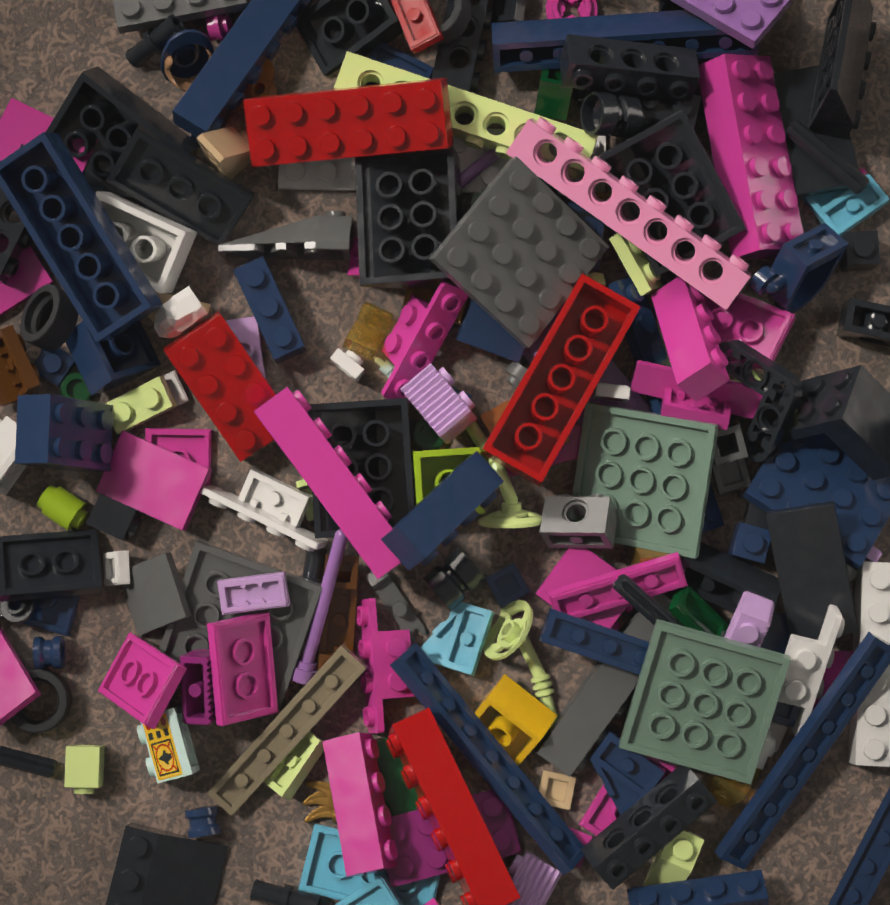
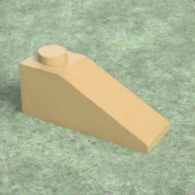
(226, 150)

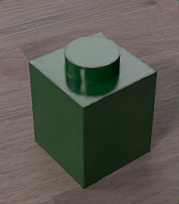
(552, 98)

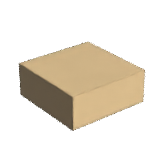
(557, 788)

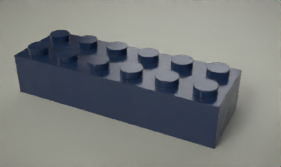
(77, 237)

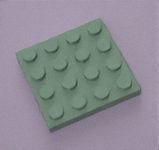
(652, 471)
(704, 701)

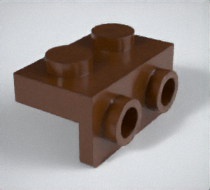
(16, 371)

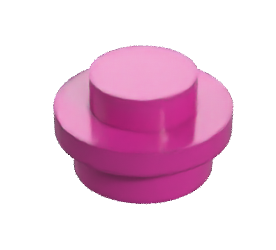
(218, 26)

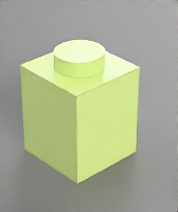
(84, 768)

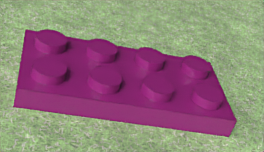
(417, 853)

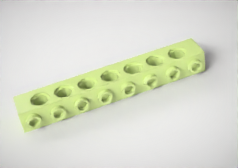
(360, 70)

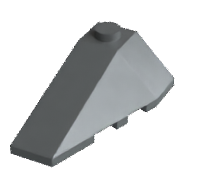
(308, 239)

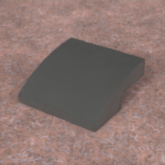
(156, 594)

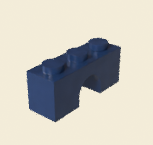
(269, 310)

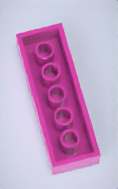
(751, 151)
(329, 478)

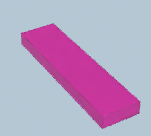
(598, 595)

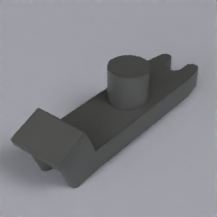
(396, 603)

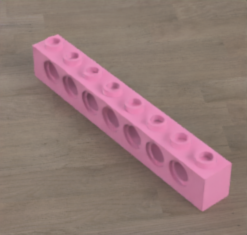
(720, 289)

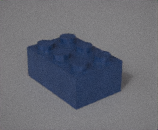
(63, 433)

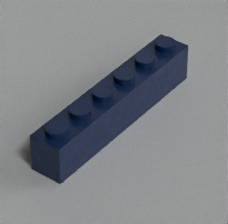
(236, 64)

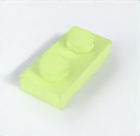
(636, 265)
(142, 404)
(295, 766)

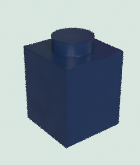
(749, 543)

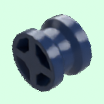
(49, 652)
(202, 821)

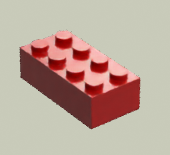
(224, 382)

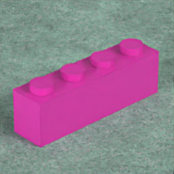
(690, 338)
(360, 804)

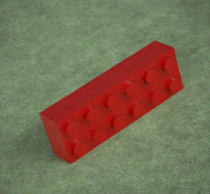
(349, 122)
(560, 380)
(451, 811)

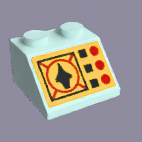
(169, 747)

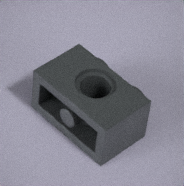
(593, 531)

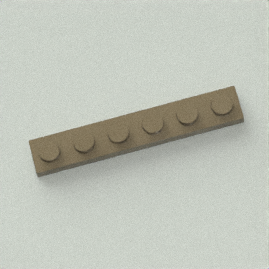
(287, 729)

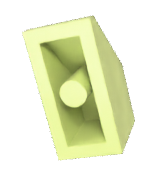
(675, 859)

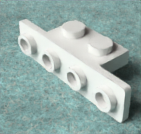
(270, 503)
(808, 664)

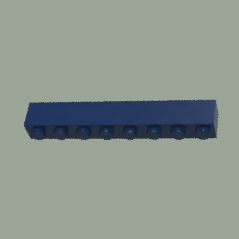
(540, 42)

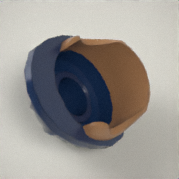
(185, 57)

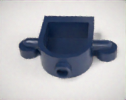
(801, 268)

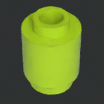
(63, 507)

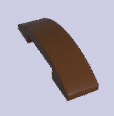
(341, 615)

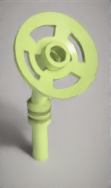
(511, 512)
(514, 635)

